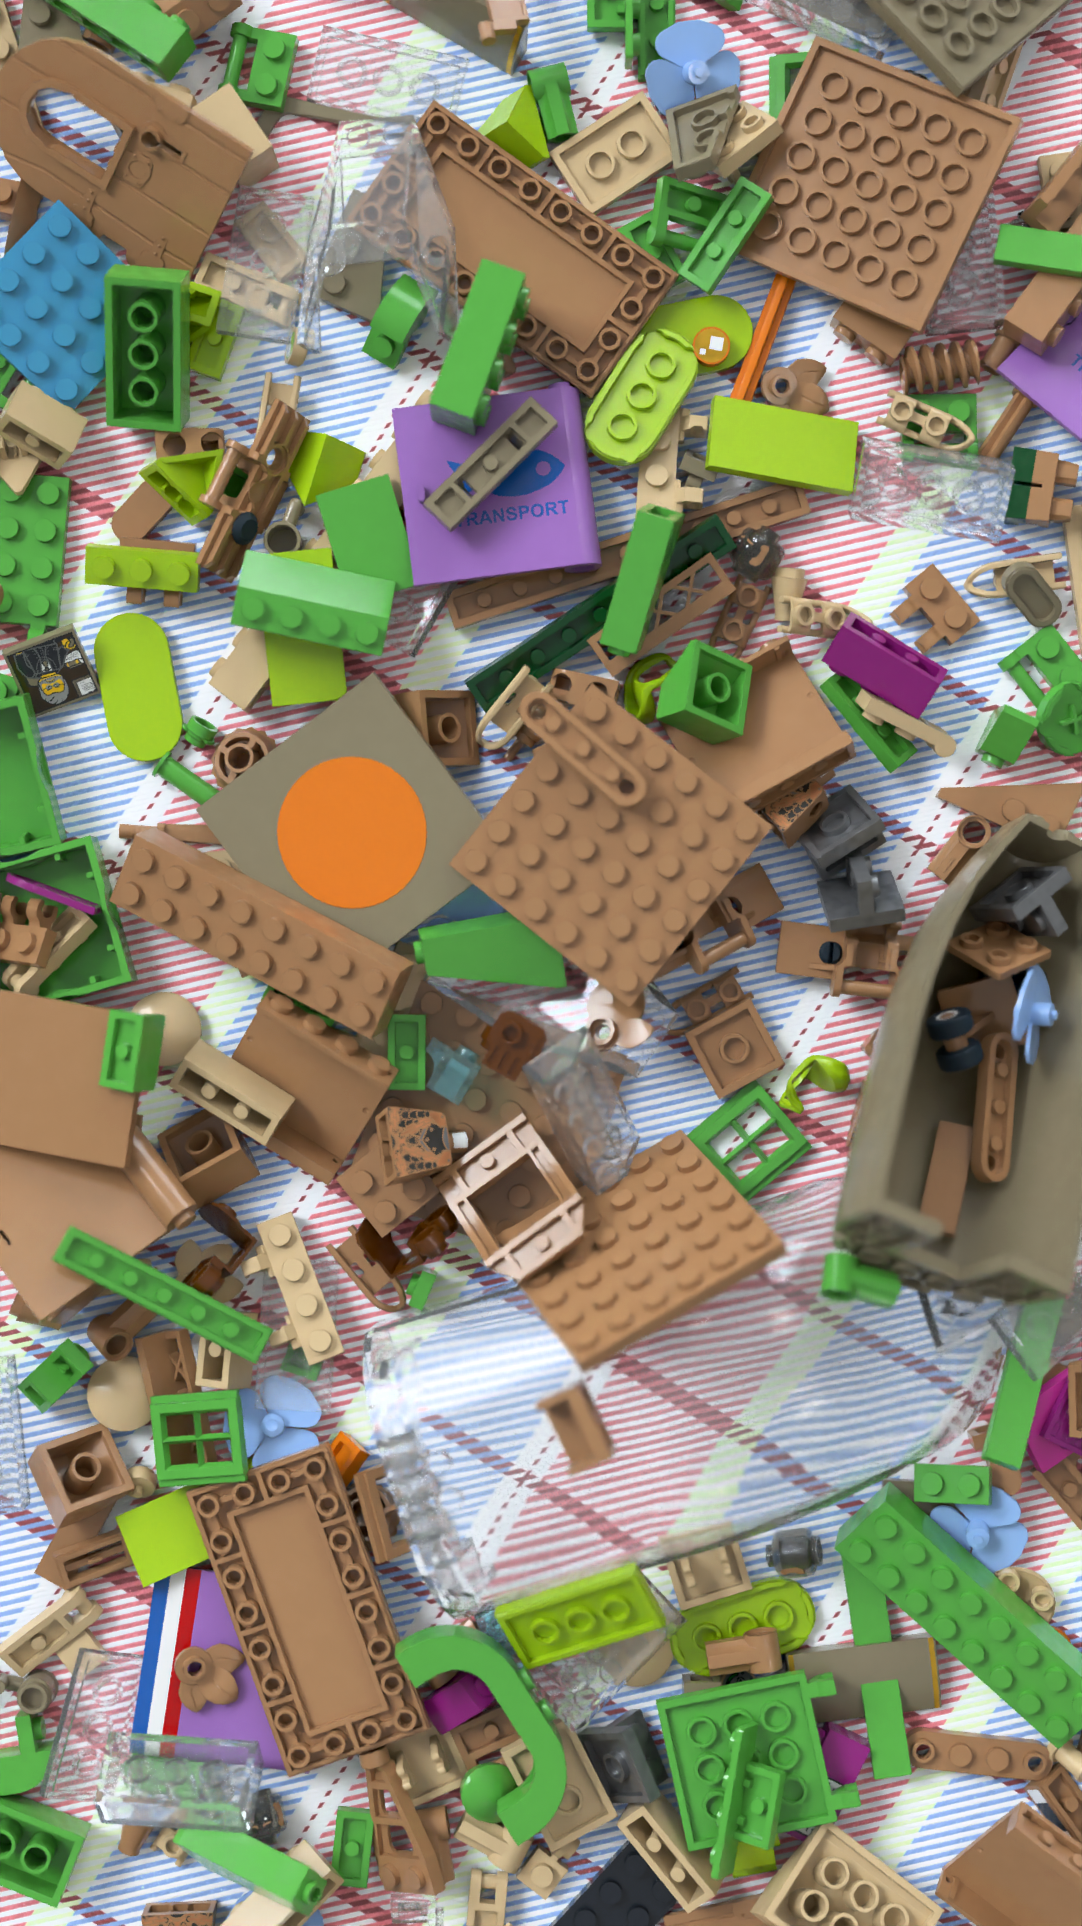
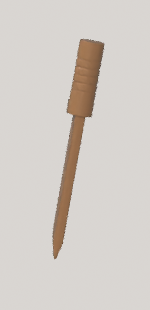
(184, 832)

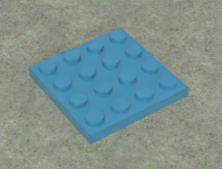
(56, 306)

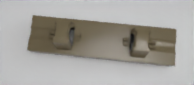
(490, 464)

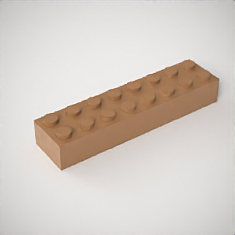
(261, 932)

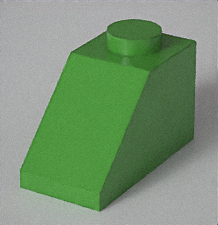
(1005, 736)

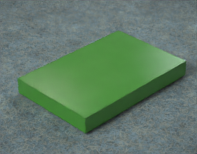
(368, 531)

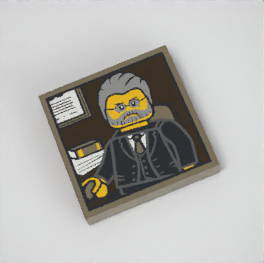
(52, 669)

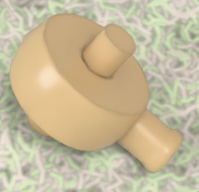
(143, 1480)

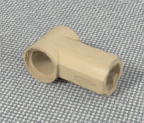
(493, 1841)

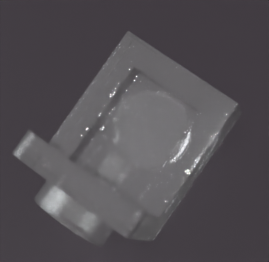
(415, 1909)

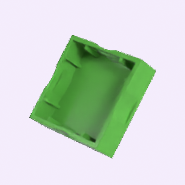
(27, 794)
(81, 871)

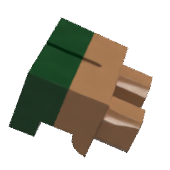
(1034, 487)

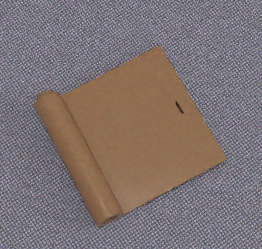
(113, 1204)

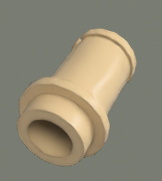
(1068, 1757)

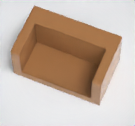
(578, 1426)

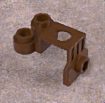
(512, 1043)
(425, 1242)
(210, 1272)

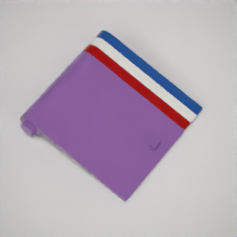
(183, 1614)

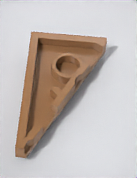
(1008, 802)

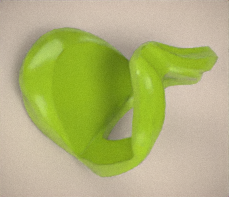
(638, 695)
(822, 1071)

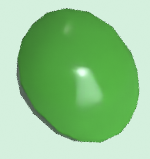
(482, 1789)

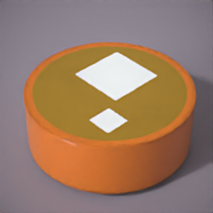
(711, 346)

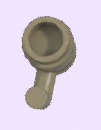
(284, 535)
(34, 1691)

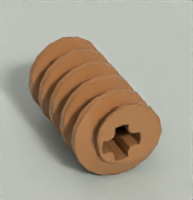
(939, 365)

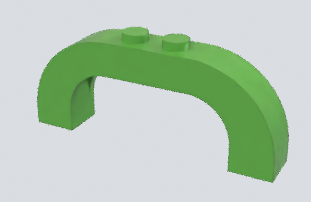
(467, 1649)

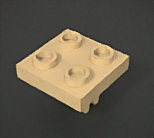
(747, 137)
(709, 1576)
(427, 1764)

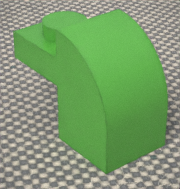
(395, 322)
(56, 1375)
(25, 1765)

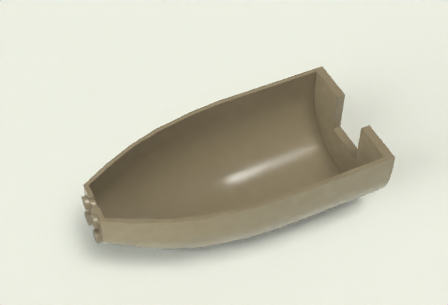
(1012, 1234)

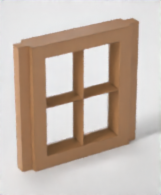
(375, 1515)

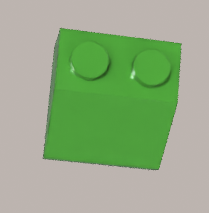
(706, 694)

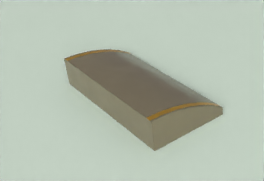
(459, 23)
(905, 1658)

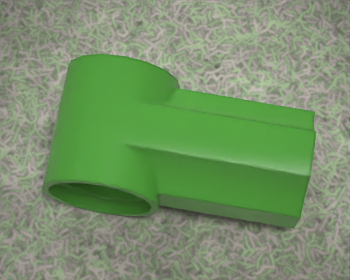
(551, 94)
(849, 1280)

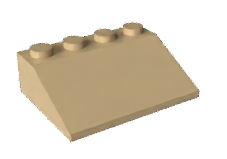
(841, 1884)

